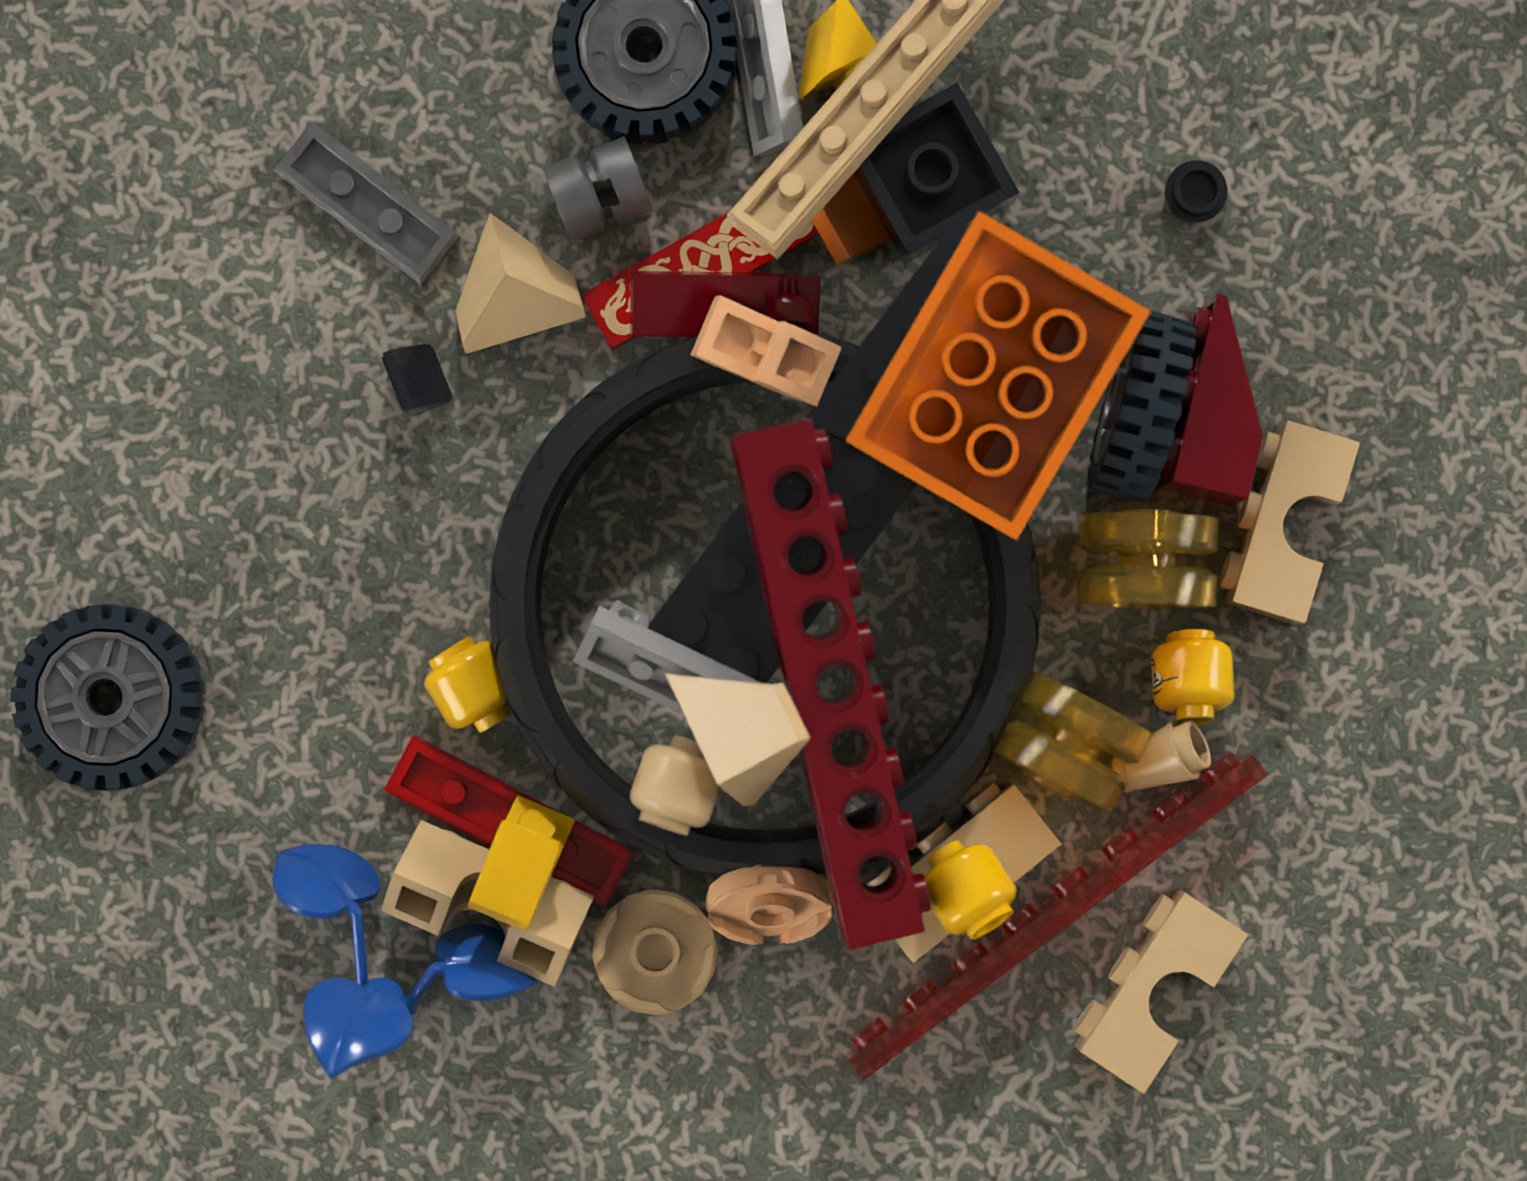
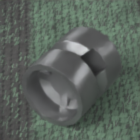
(576, 197)

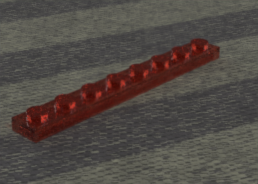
(1031, 928)

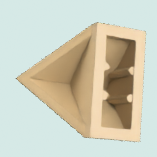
(513, 290)
(742, 729)

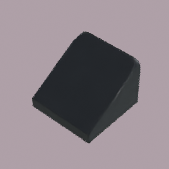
(417, 378)

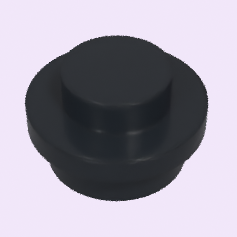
(1195, 191)

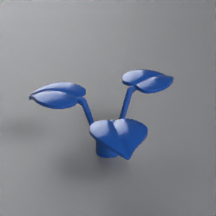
(372, 1018)

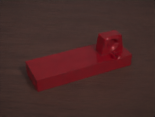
(680, 300)

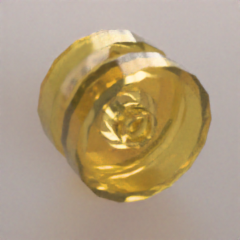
(1147, 559)
(1073, 737)

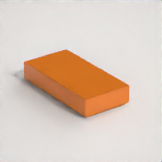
(850, 223)

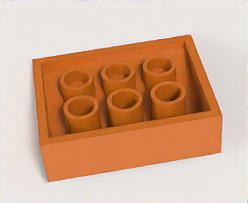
(997, 375)

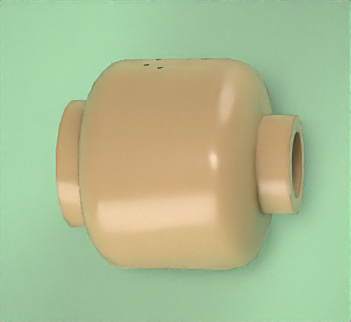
(674, 787)

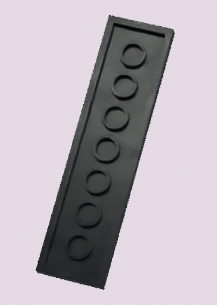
(721, 599)

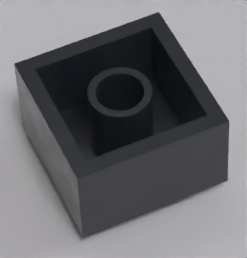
(934, 172)

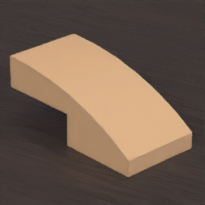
(766, 351)

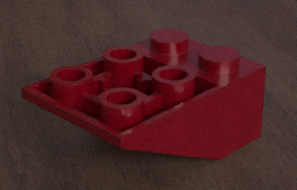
(1218, 422)

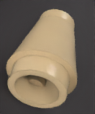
(1173, 756)

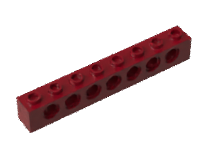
(863, 912)

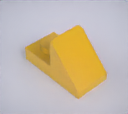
(833, 48)
(520, 863)

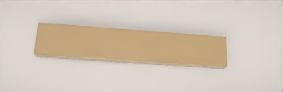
(856, 120)

